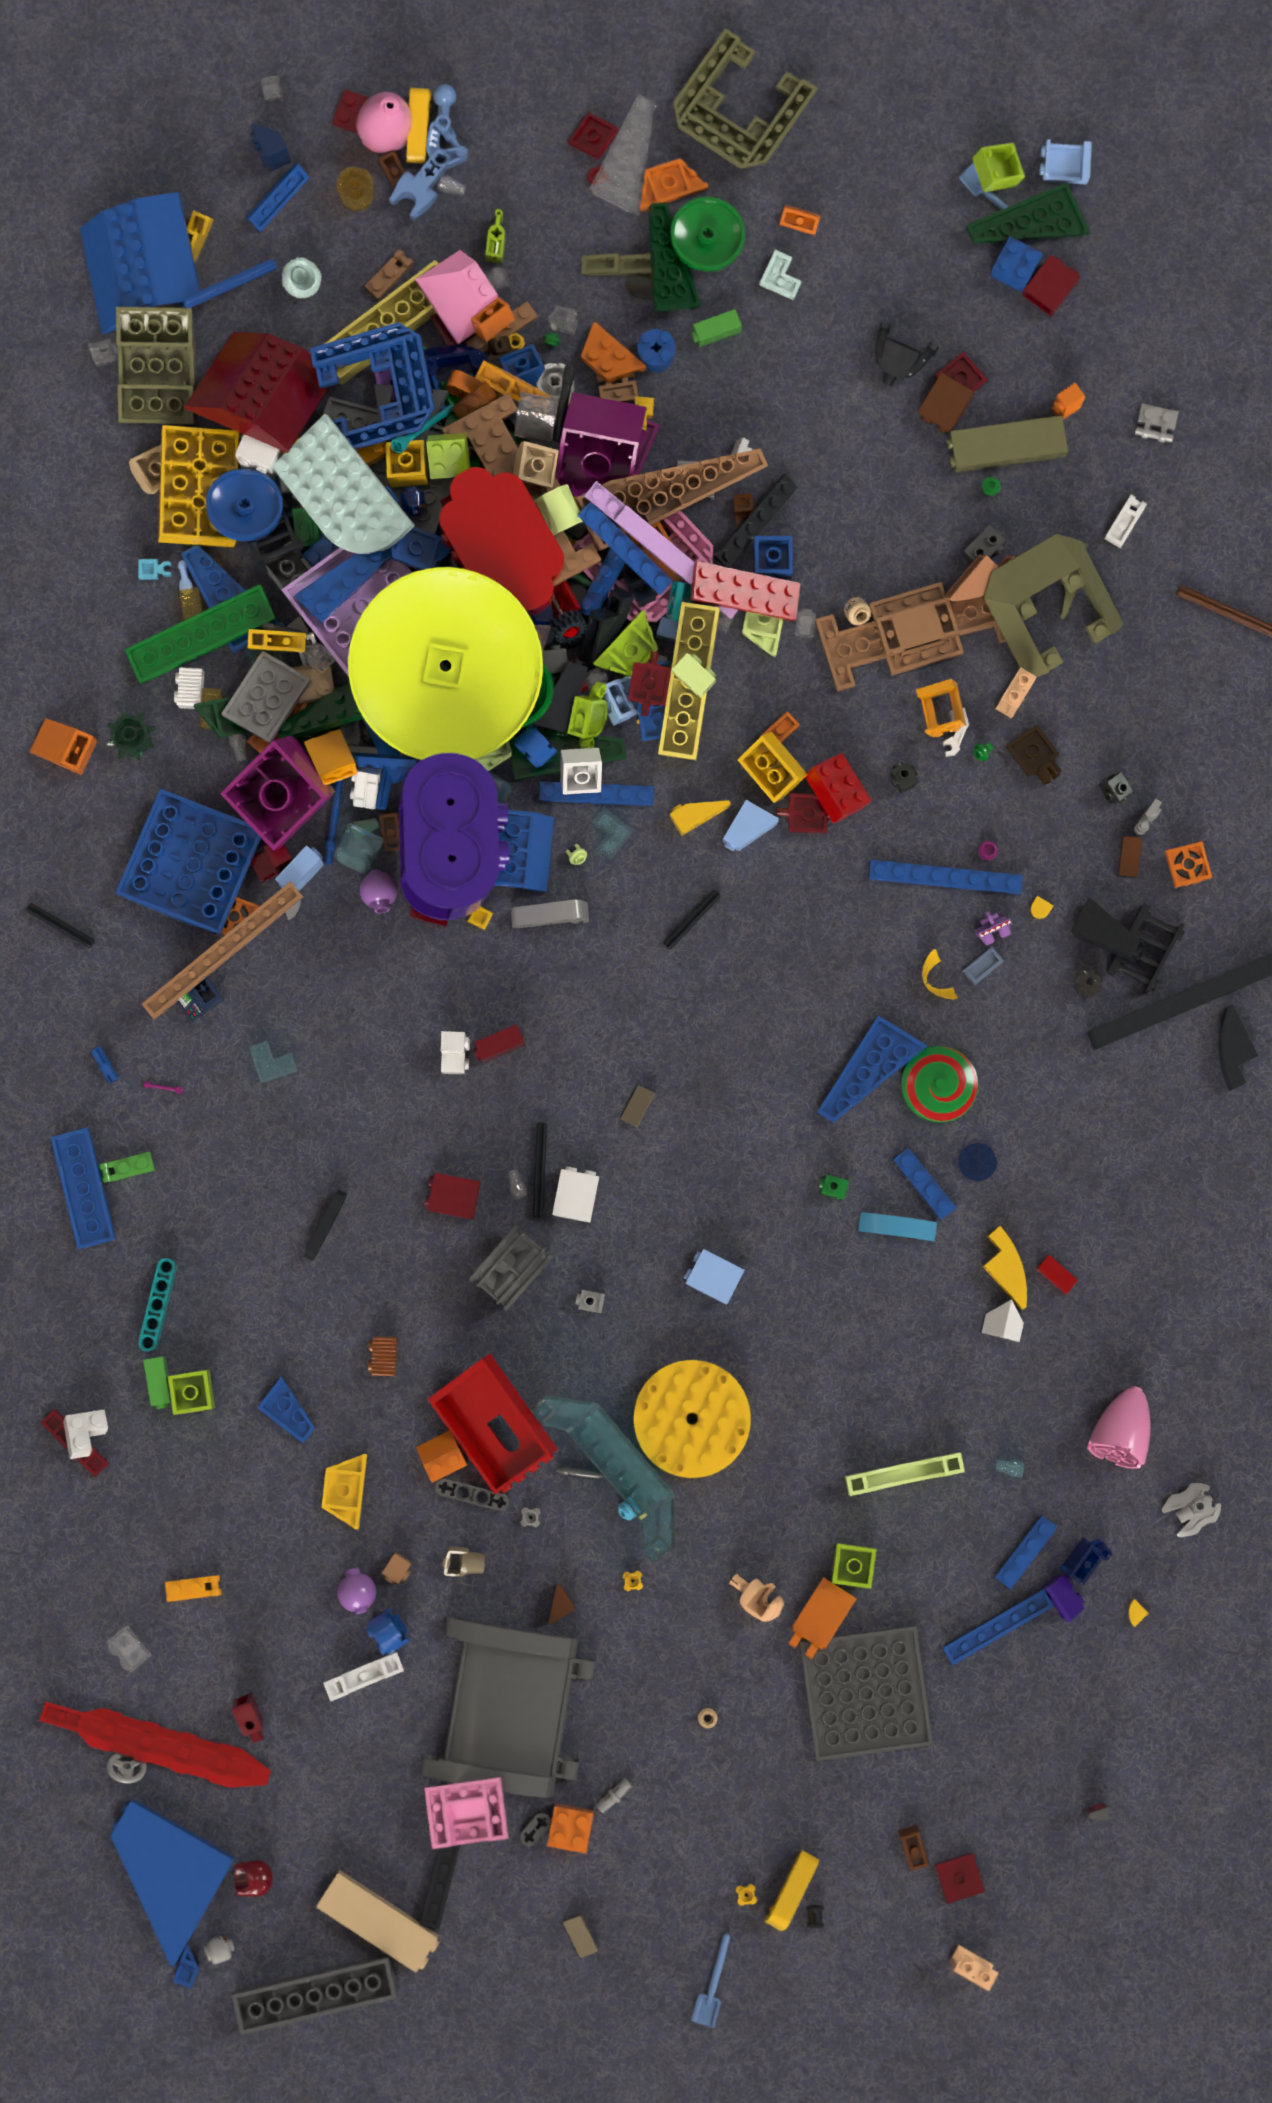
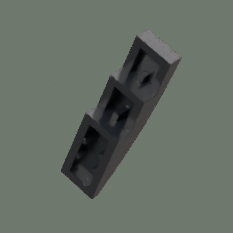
(637, 586)

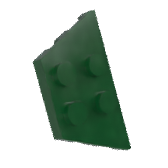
(211, 713)

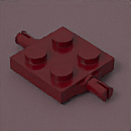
(649, 683)
(805, 814)

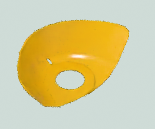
(930, 962)

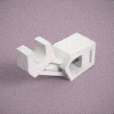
(954, 742)

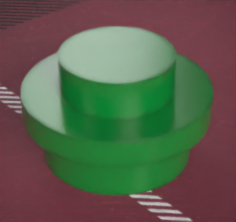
(551, 339)

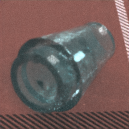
(1010, 1467)

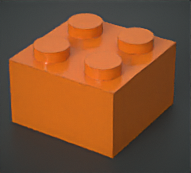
(570, 1828)

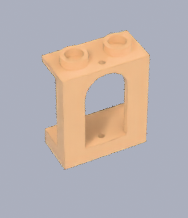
(1016, 692)
(969, 1964)

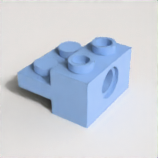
(616, 697)

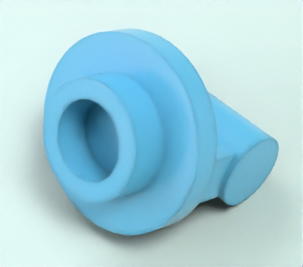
(626, 1511)

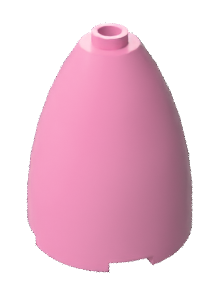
(384, 122)
(1123, 1430)

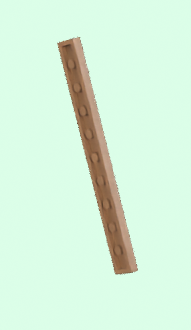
(222, 950)

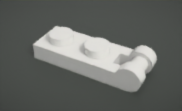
(1125, 522)

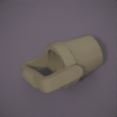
(469, 1562)

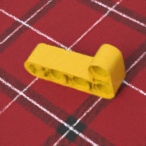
(417, 139)
(792, 1891)

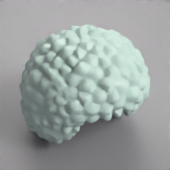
(301, 278)

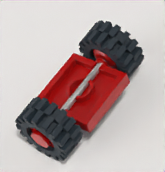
(567, 620)

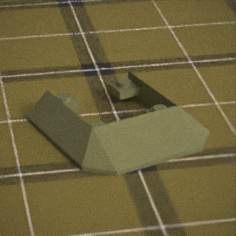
(698, 104)
(1032, 571)

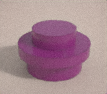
(987, 850)

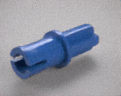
(104, 1065)

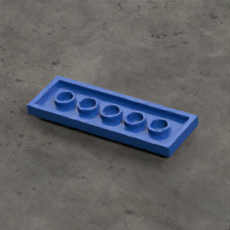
(83, 1188)

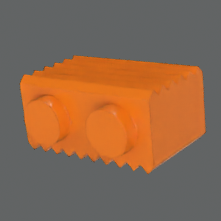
(492, 319)
(1068, 401)

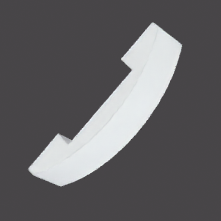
(363, 1676)

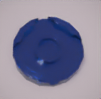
(977, 1162)

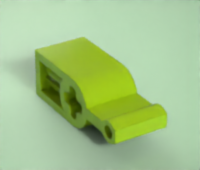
(498, 242)

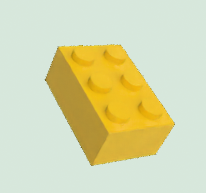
(772, 767)

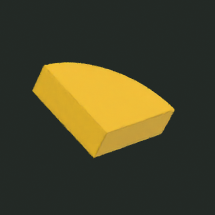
(1136, 1612)

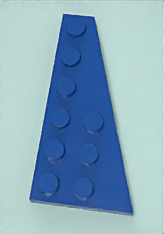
(875, 1060)

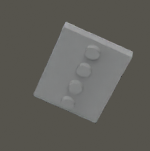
(266, 697)

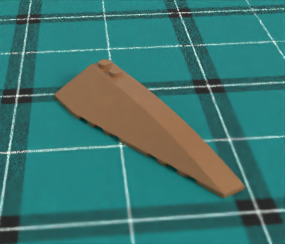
(675, 488)

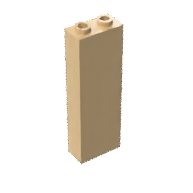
(378, 1921)

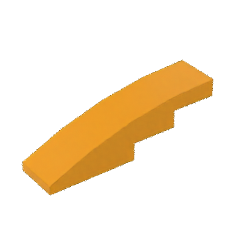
(505, 382)

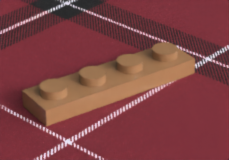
(523, 316)

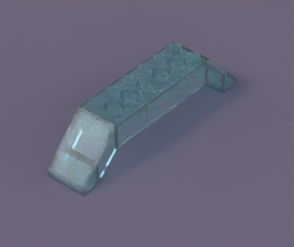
(619, 1464)

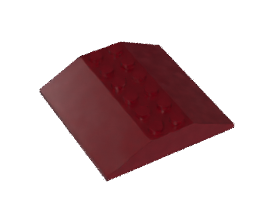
(260, 389)

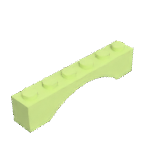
(904, 1473)

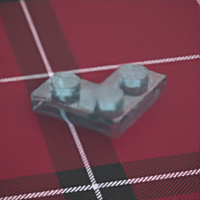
(616, 832)
(269, 1067)

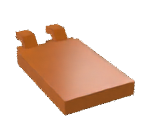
(822, 1616)

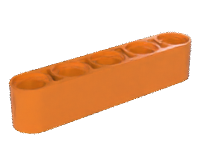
(462, 384)

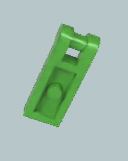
(127, 1167)

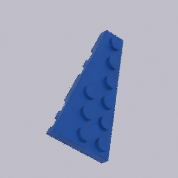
(215, 585)

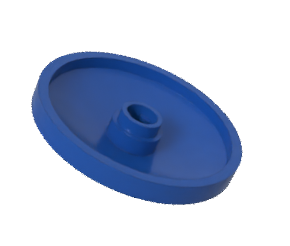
(244, 504)

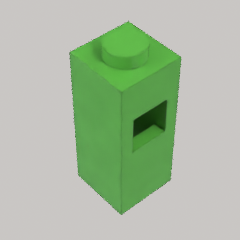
(716, 328)
(157, 1382)

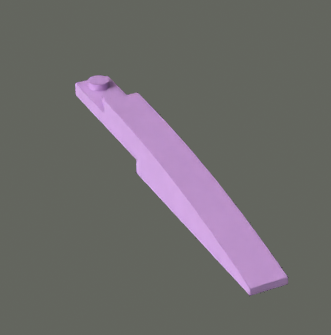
(646, 535)

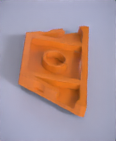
(670, 183)
(608, 356)

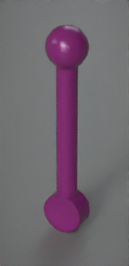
(179, 1090)

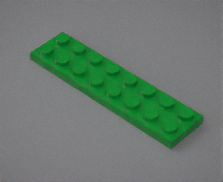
(200, 634)

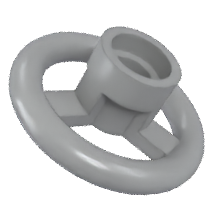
(125, 1769)

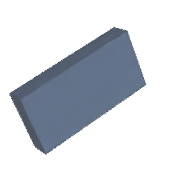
(983, 966)

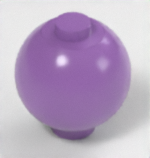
(378, 890)
(356, 1591)

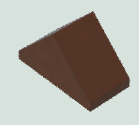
(561, 1605)

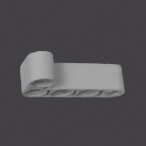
(550, 913)

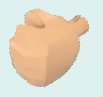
(755, 1598)

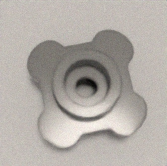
(535, 1515)

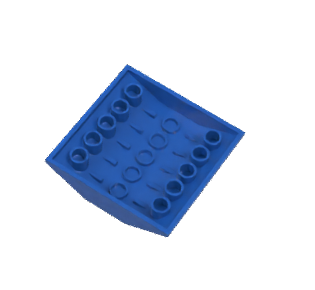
(139, 256)
(189, 862)

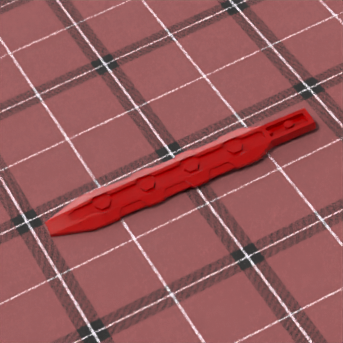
(161, 1746)

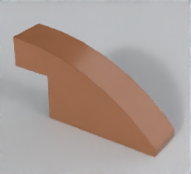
(974, 579)

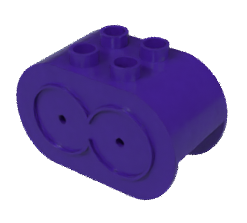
(450, 836)

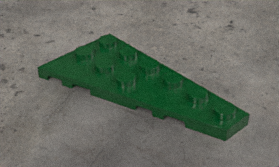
(1039, 217)
(670, 276)
(326, 713)
(610, 750)

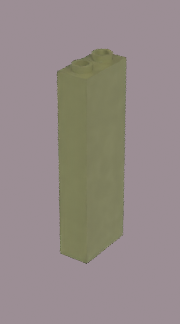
(1007, 444)

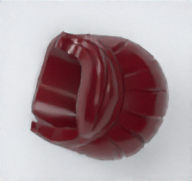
(253, 1878)

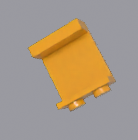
(331, 757)

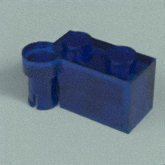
(1085, 1559)

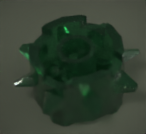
(121, 732)

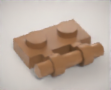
(620, 392)

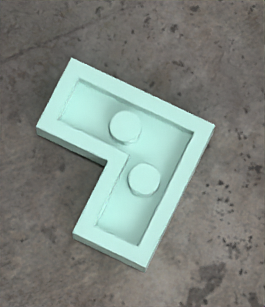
(776, 278)

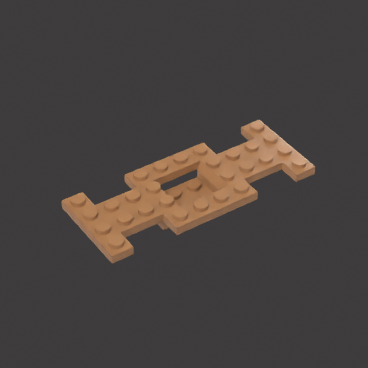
(498, 455)
(903, 624)

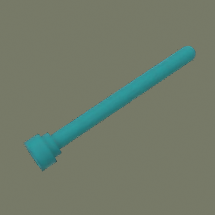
(401, 443)

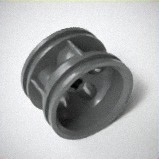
(511, 1267)

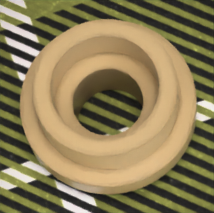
(712, 1722)

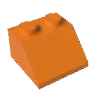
(441, 1456)

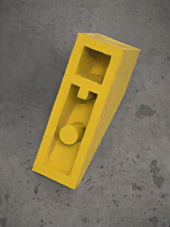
(276, 641)
(694, 814)

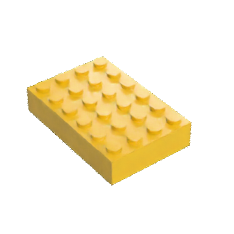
(188, 467)

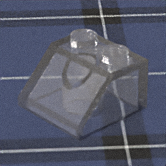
(536, 417)

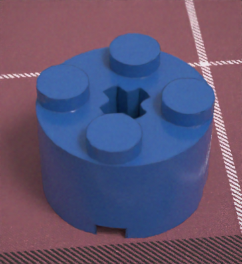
(658, 340)
(535, 745)
(388, 1631)

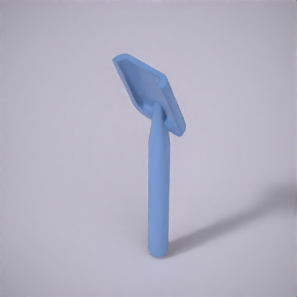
(971, 181)
(707, 2006)

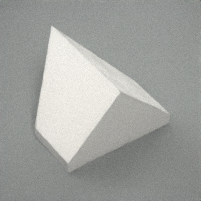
(1004, 1322)

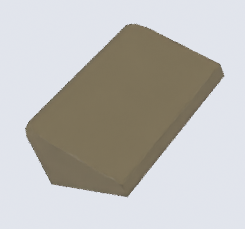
(637, 1106)
(580, 1935)

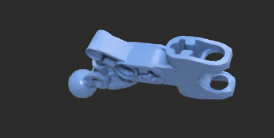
(420, 186)

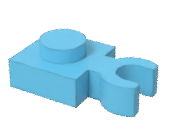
(150, 568)

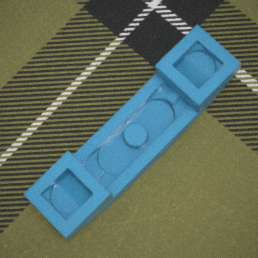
(897, 1226)

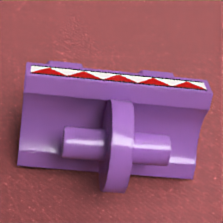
(994, 924)

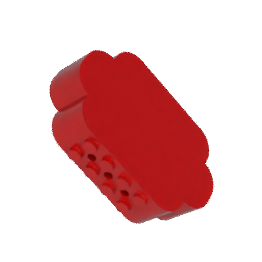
(502, 536)

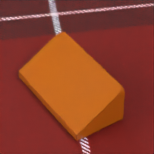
(800, 219)

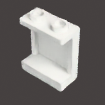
(575, 1194)

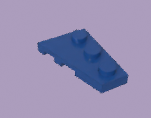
(286, 1411)

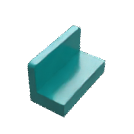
(679, 593)

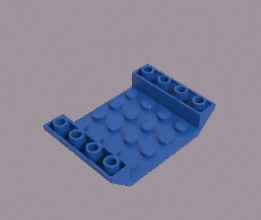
(529, 851)

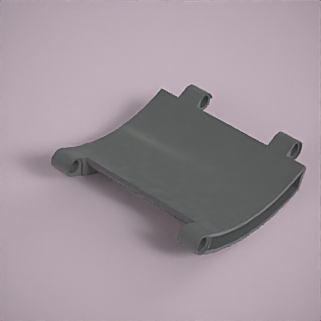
(509, 1708)

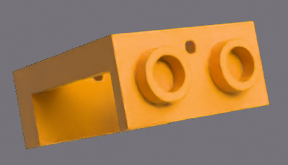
(934, 690)

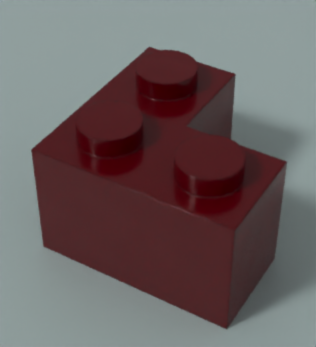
(270, 862)

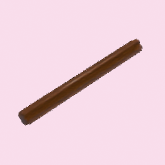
(1225, 610)

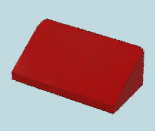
(1057, 1274)

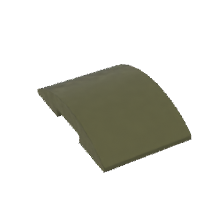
(155, 364)

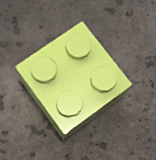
(694, 675)

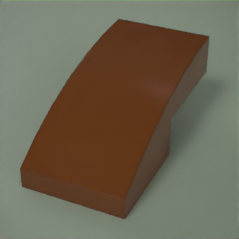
(742, 507)

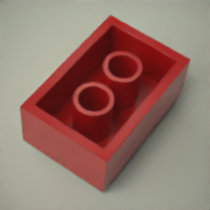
(838, 788)

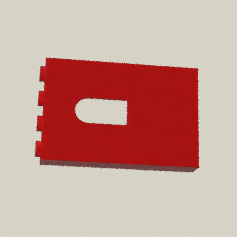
(474, 1401)

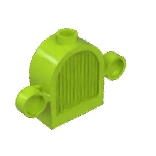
(589, 715)

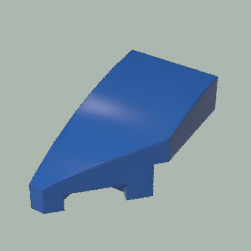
(187, 1969)

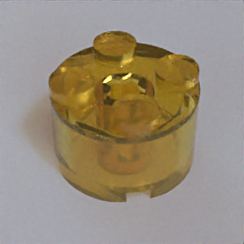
(363, 182)

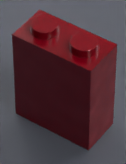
(1051, 285)
(499, 1044)
(453, 1196)

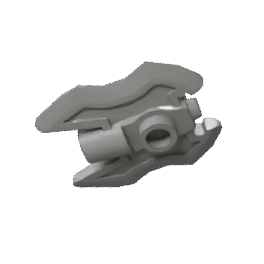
(1193, 1506)

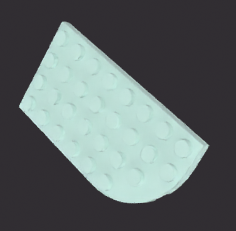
(341, 491)

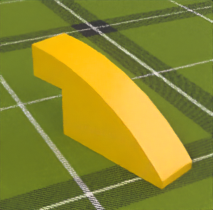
(198, 231)
(1007, 1268)

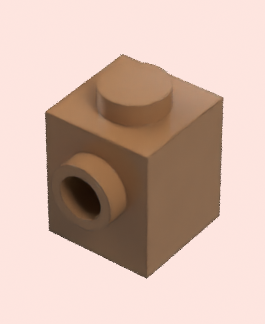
(397, 1569)

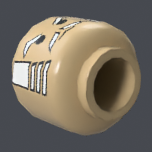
(857, 611)

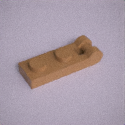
(389, 275)

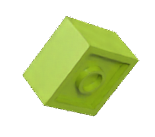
(998, 167)

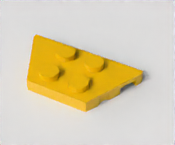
(345, 1490)

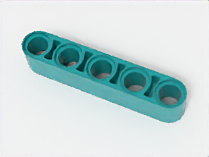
(156, 1294)

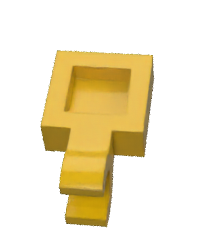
(647, 402)

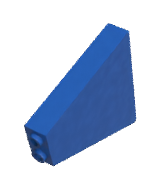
(170, 1871)

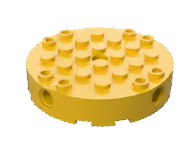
(698, 1447)

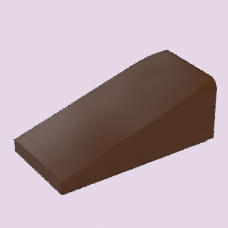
(391, 167)
(390, 830)
(1130, 856)
(913, 1847)

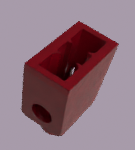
(246, 1710)

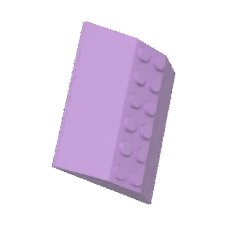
(338, 628)

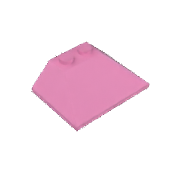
(457, 293)
(466, 1813)

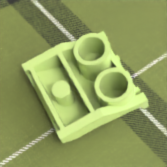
(558, 509)

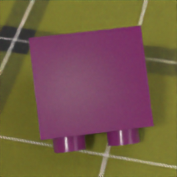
(598, 442)
(278, 791)

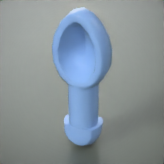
(185, 582)

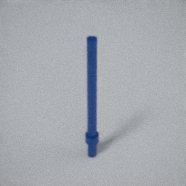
(330, 844)

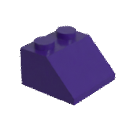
(1063, 1597)

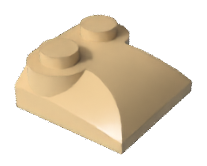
(536, 464)
(147, 470)
(320, 684)

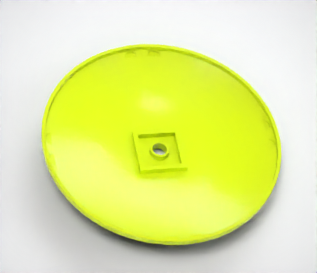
(436, 619)

